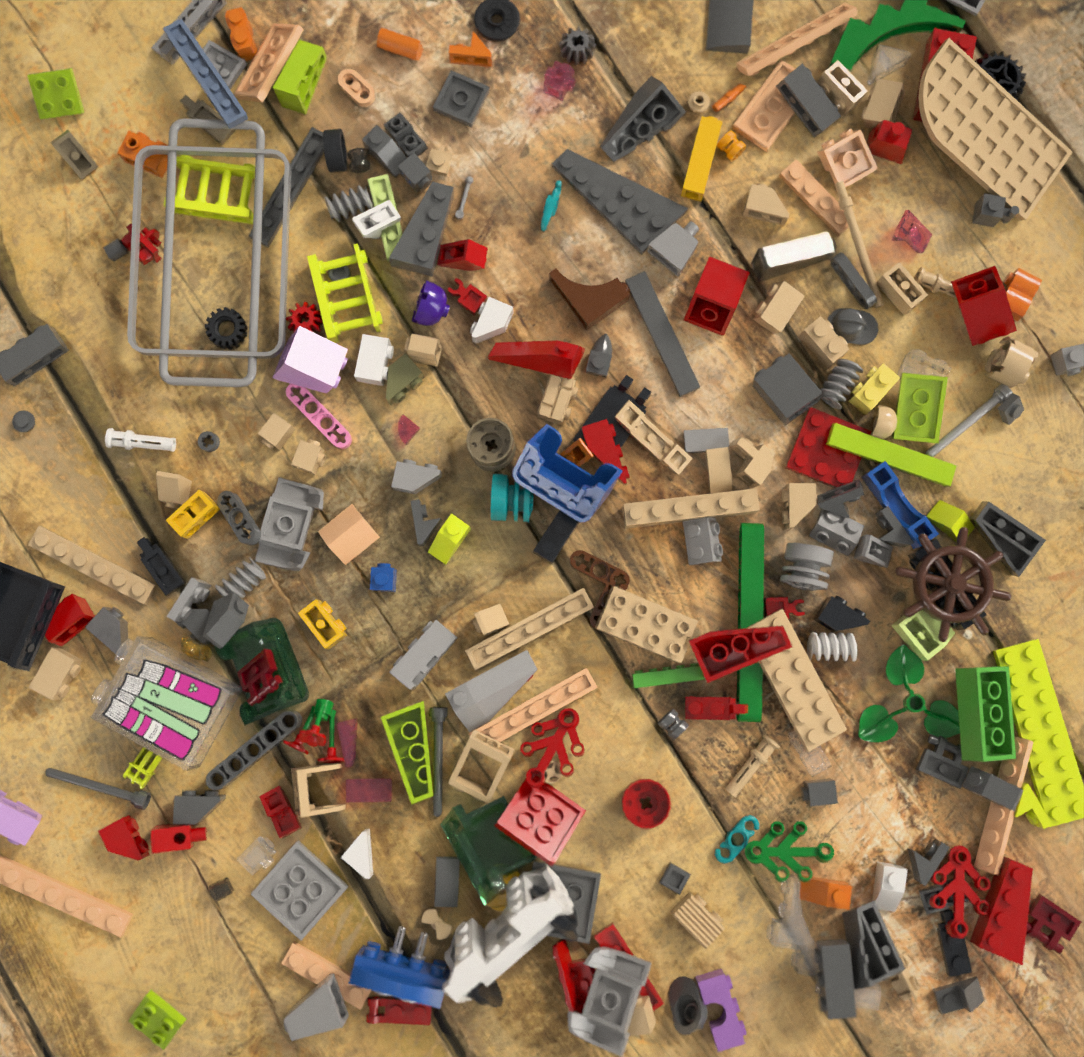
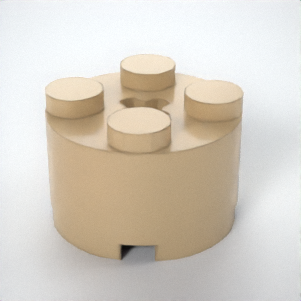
(1010, 362)

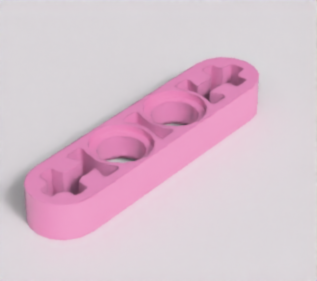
(317, 417)

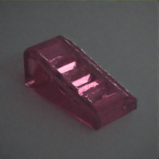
(348, 738)

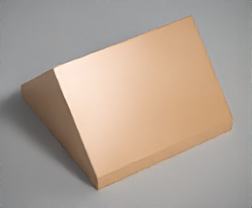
(348, 534)

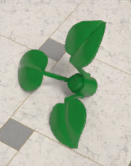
(906, 668)

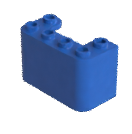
(560, 480)

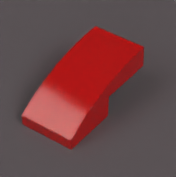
(280, 811)

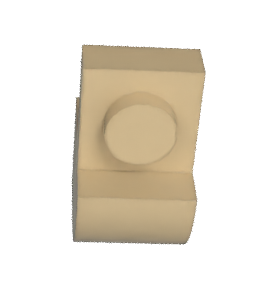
(756, 461)

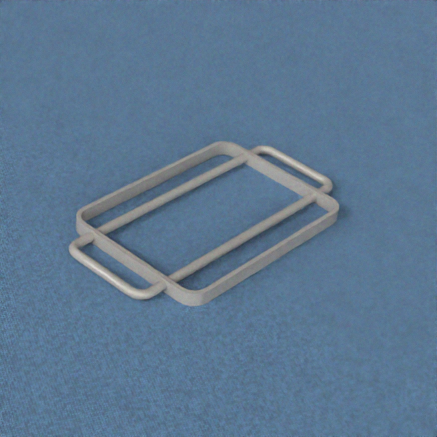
(172, 151)

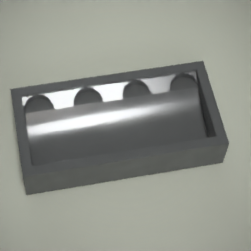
(729, 26)

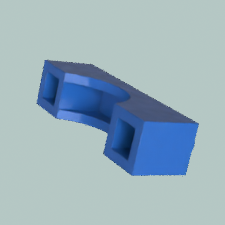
(886, 489)

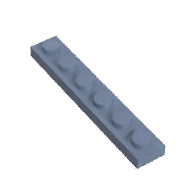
(205, 74)

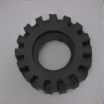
(220, 317)

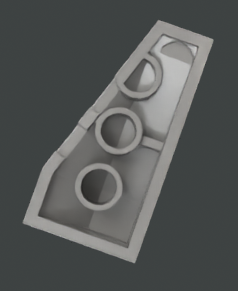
(486, 694)

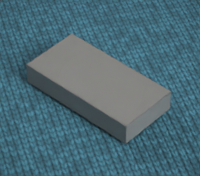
(702, 439)

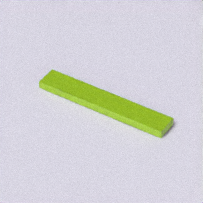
(895, 455)

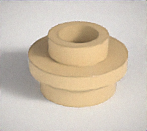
(696, 107)

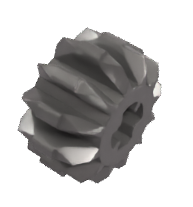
(577, 45)

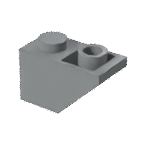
(414, 478)

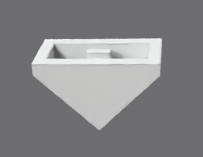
(360, 855)

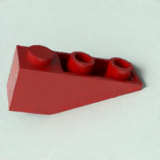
(602, 446)

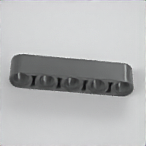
(244, 755)

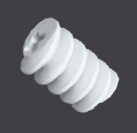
(832, 645)

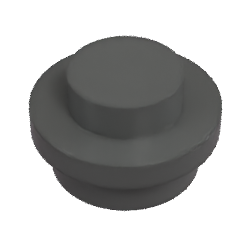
(23, 421)

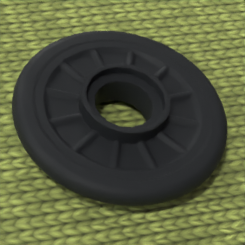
(496, 31)

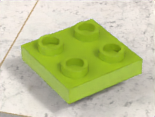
(55, 93)
(157, 1019)

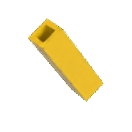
(701, 158)

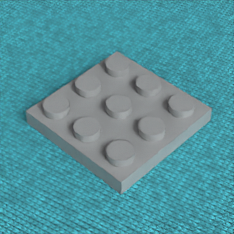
(299, 890)

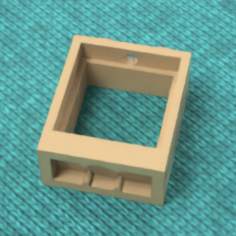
(490, 748)

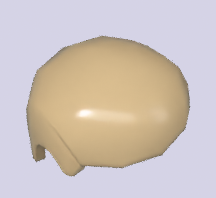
(884, 422)

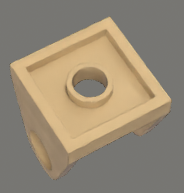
(300, 791)

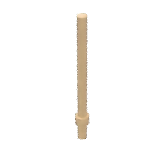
(846, 205)

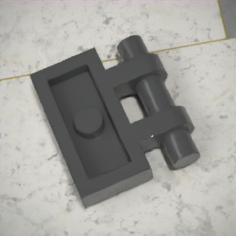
(940, 767)

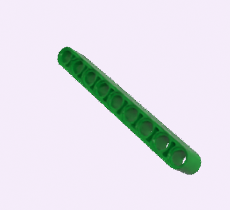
(749, 612)

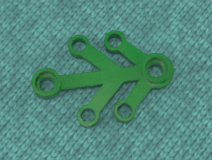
(786, 852)

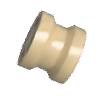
(550, 773)

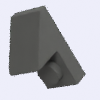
(835, 499)
(423, 529)
(896, 533)
(925, 866)
(959, 995)

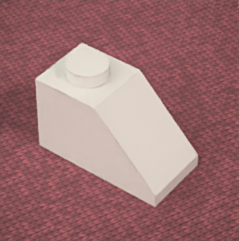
(889, 885)

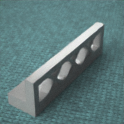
(196, 23)

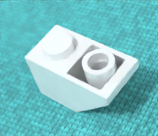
(493, 320)

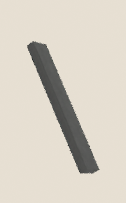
(301, 170)
(662, 334)

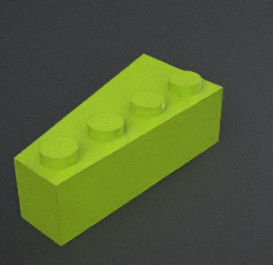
(409, 744)

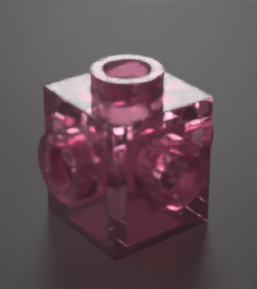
(559, 80)

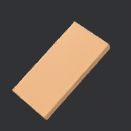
(268, 62)
(767, 111)

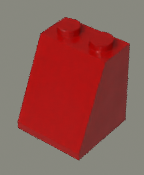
(716, 296)
(984, 305)

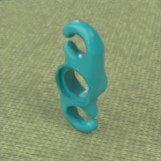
(551, 205)
(738, 828)

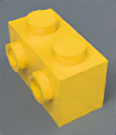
(323, 624)

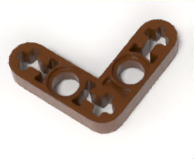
(607, 579)

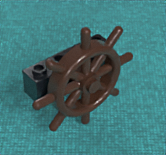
(949, 584)

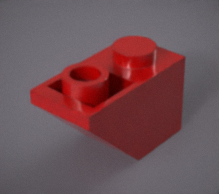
(124, 839)

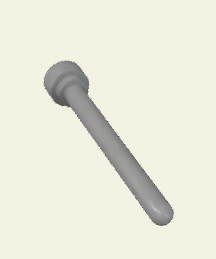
(1000, 394)

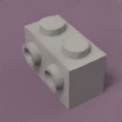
(1069, 360)

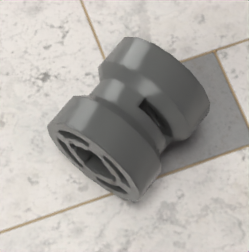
(676, 728)

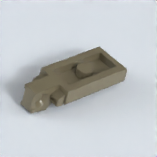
(201, 110)

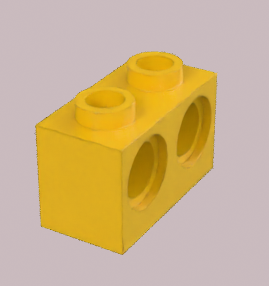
(193, 514)

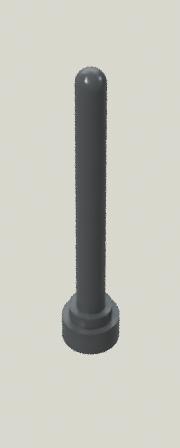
(438, 717)
(139, 799)

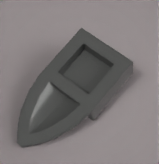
(600, 357)

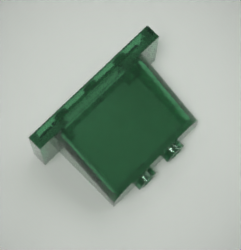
(484, 849)

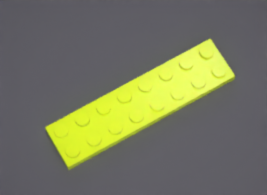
(1041, 721)

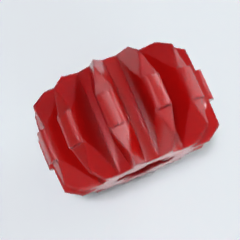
(305, 312)

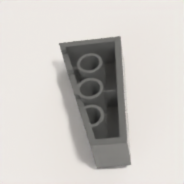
(423, 236)

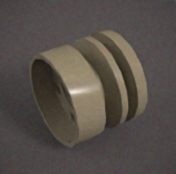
(487, 433)

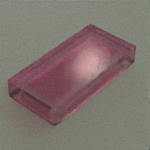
(369, 790)

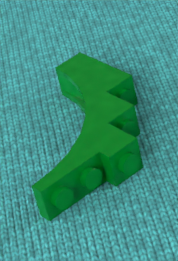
(888, 22)

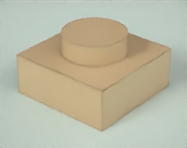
(439, 162)

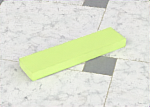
(381, 192)

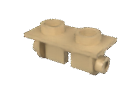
(905, 983)

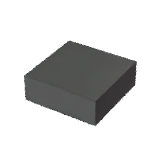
(674, 878)

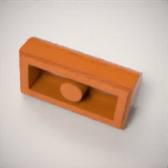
(399, 44)

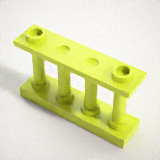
(220, 209)
(324, 288)

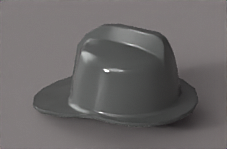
(854, 325)
(686, 1006)

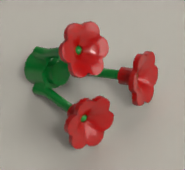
(321, 712)

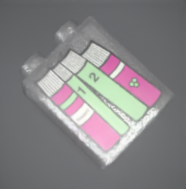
(165, 701)

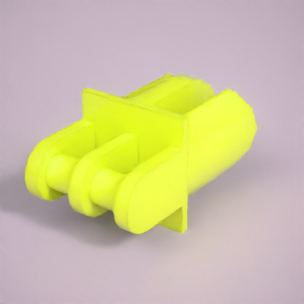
(142, 764)

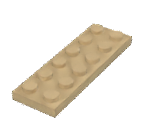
(800, 689)

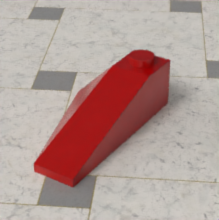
(547, 357)
(732, 650)

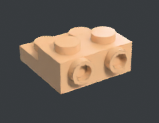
(847, 157)

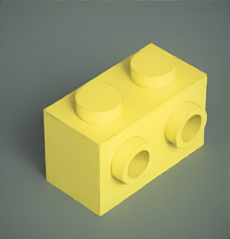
(874, 389)

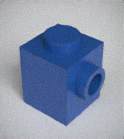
(383, 578)

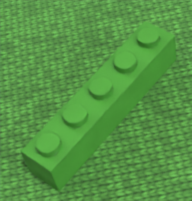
(667, 675)

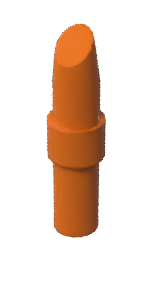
(728, 97)

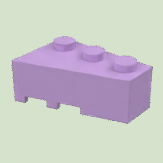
(17, 820)

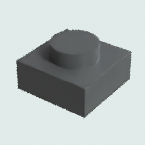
(1011, 409)

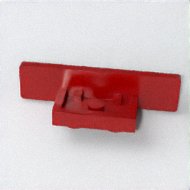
(574, 976)

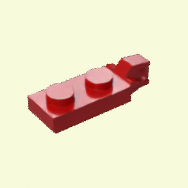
(713, 708)

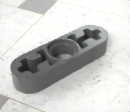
(853, 280)
(247, 521)

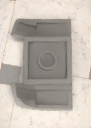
(288, 524)
(610, 999)

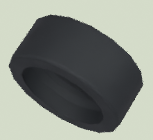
(335, 150)

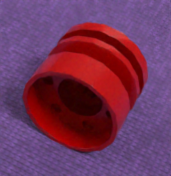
(659, 801)

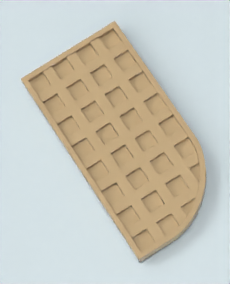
(988, 130)

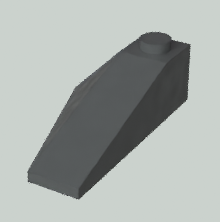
(647, 114)

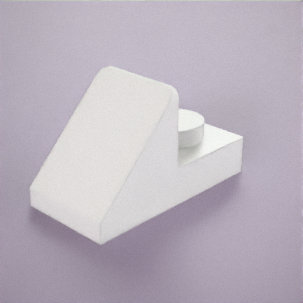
(376, 219)

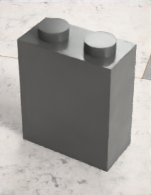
(786, 388)

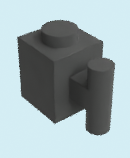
(992, 209)

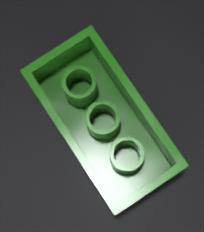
(985, 713)

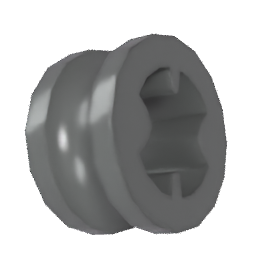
(209, 448)

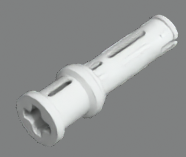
(129, 437)

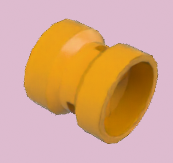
(731, 145)

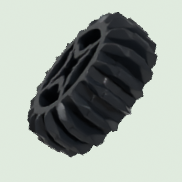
(1006, 70)

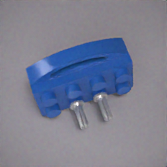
(399, 975)

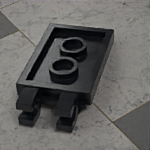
(610, 405)

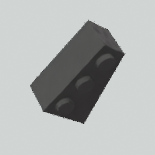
(1008, 536)
(871, 946)

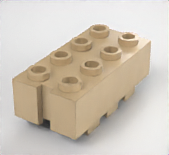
(646, 624)

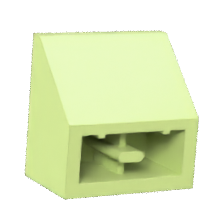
(921, 634)

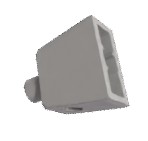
(675, 246)

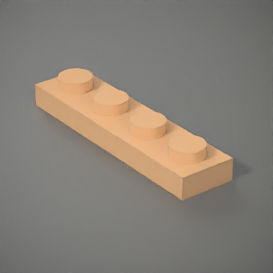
(815, 197)
(318, 968)

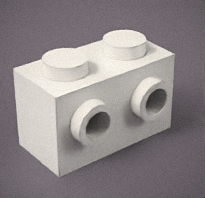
(373, 360)

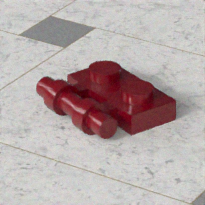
(259, 671)
(1053, 917)

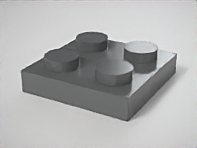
(461, 98)

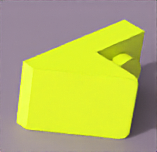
(1031, 805)

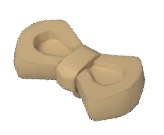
(431, 917)

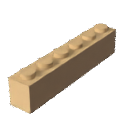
(690, 508)

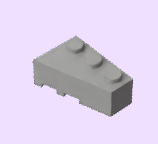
(423, 654)

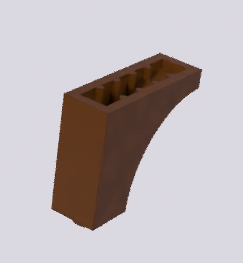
(590, 302)

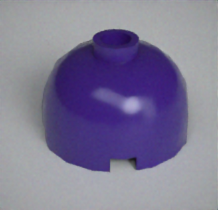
(430, 305)

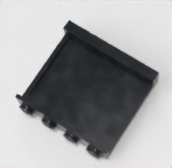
(25, 614)

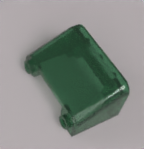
(247, 644)

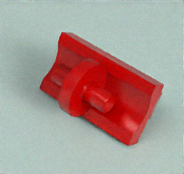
(148, 251)

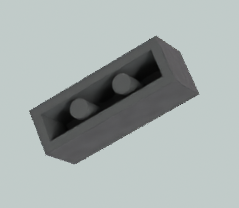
(808, 100)
(31, 354)
(835, 979)

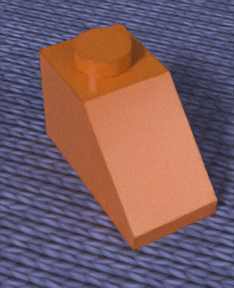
(826, 892)

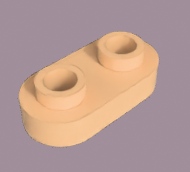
(357, 89)

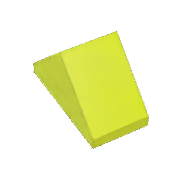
(949, 519)

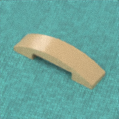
(651, 438)

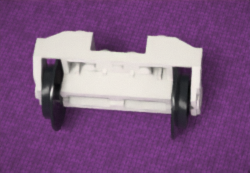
(482, 955)

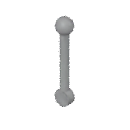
(459, 213)

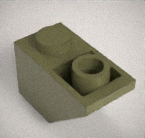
(401, 378)

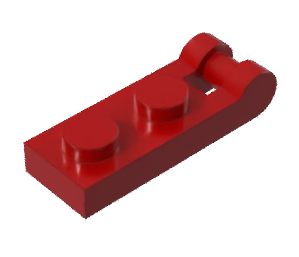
(397, 1011)

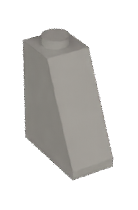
(317, 1011)

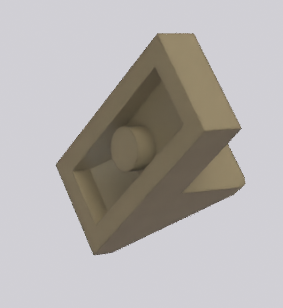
(74, 154)

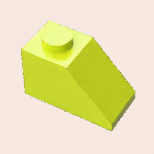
(449, 539)

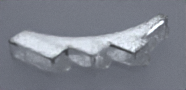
(793, 933)

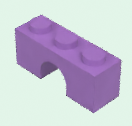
(726, 1029)

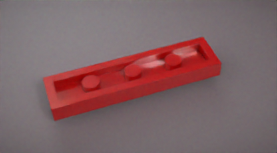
(611, 938)

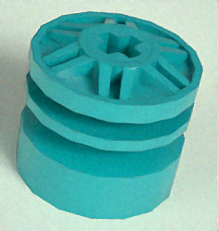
(509, 498)

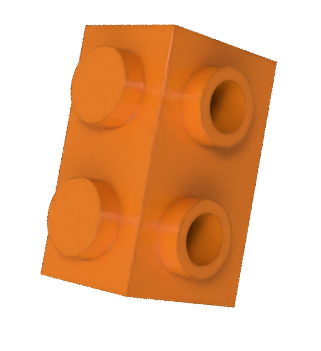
(133, 143)

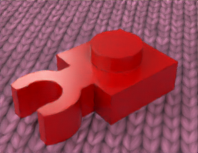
(470, 297)
(775, 603)

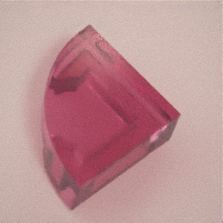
(407, 429)

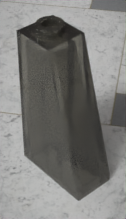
(792, 255)

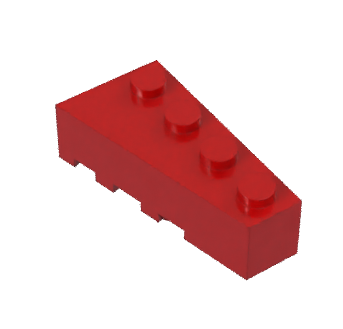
(1005, 925)

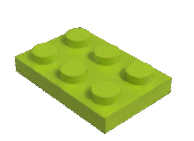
(920, 407)

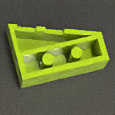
(300, 76)

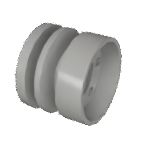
(806, 566)

